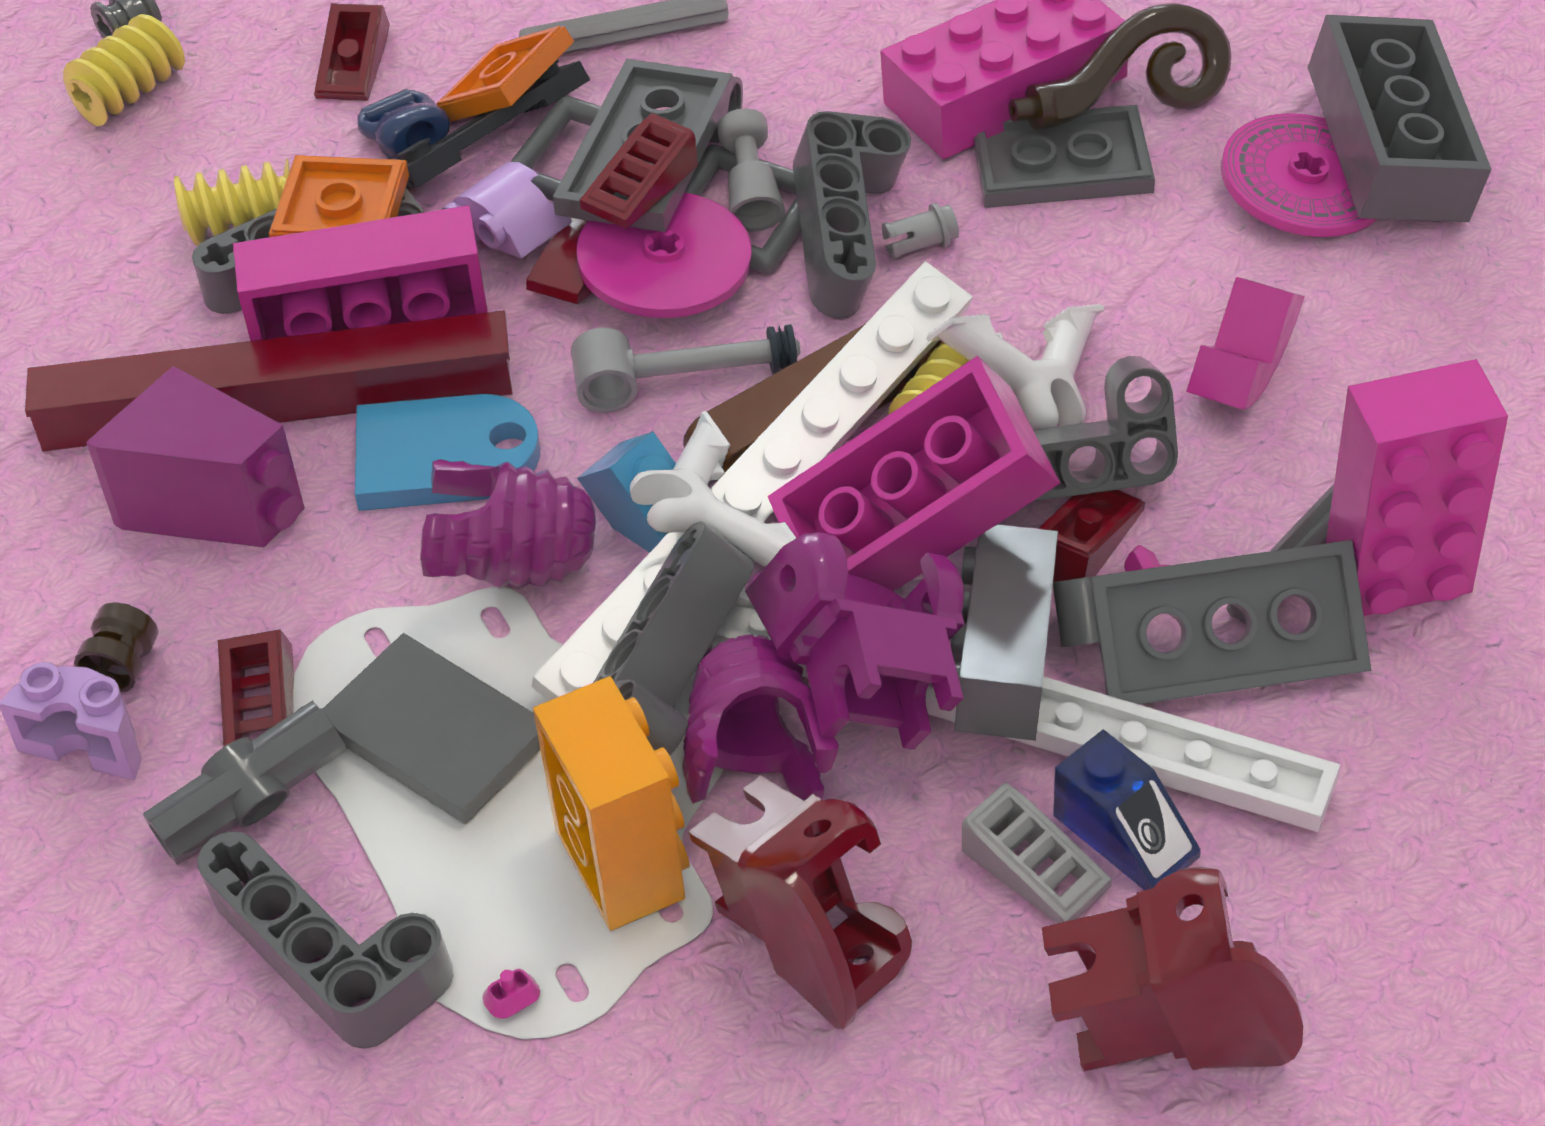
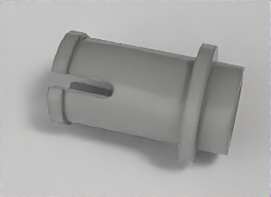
(923, 230)

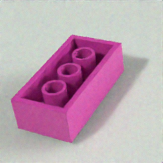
(969, 68)
(361, 275)
(922, 478)
(1417, 483)

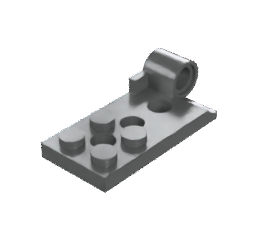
(695, 101)
(1120, 606)

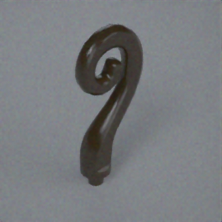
(1067, 98)

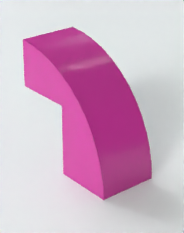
(1247, 344)

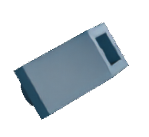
(610, 482)

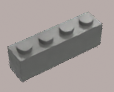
(1004, 631)

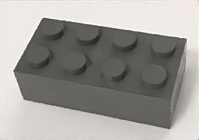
(1398, 119)

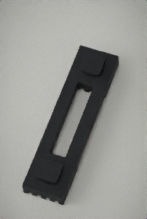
(428, 160)

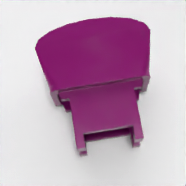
(860, 641)

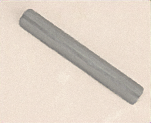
(638, 22)

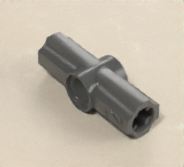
(244, 782)

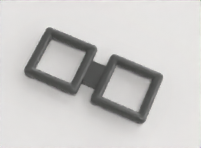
(714, 158)

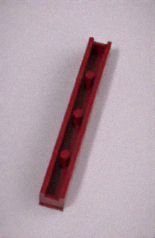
(284, 375)

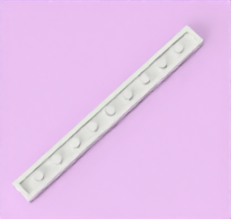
(797, 439)
(1180, 750)

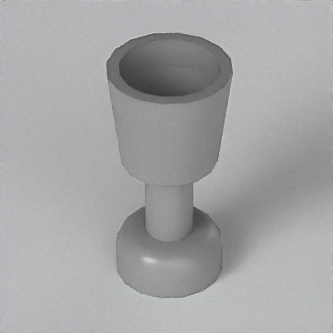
(751, 183)

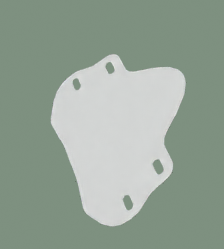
(503, 877)

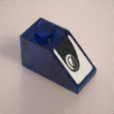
(1122, 811)

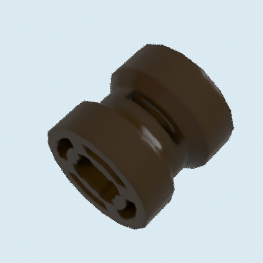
(117, 643)

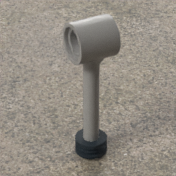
(608, 369)

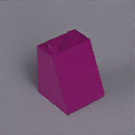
(196, 466)

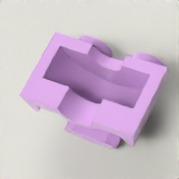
(511, 210)
(70, 711)

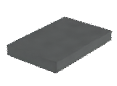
(1081, 159)
(434, 727)

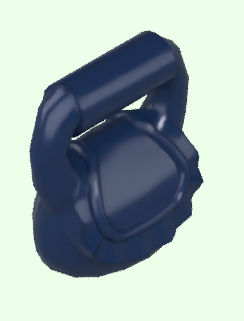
(403, 121)

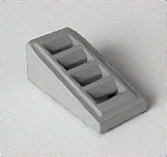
(1002, 825)

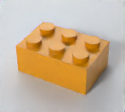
(613, 801)

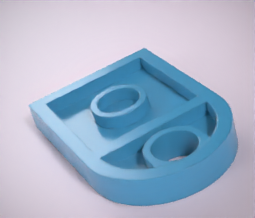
(404, 438)

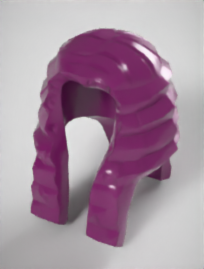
(522, 536)
(738, 720)

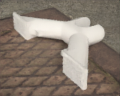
(1042, 386)
(683, 498)

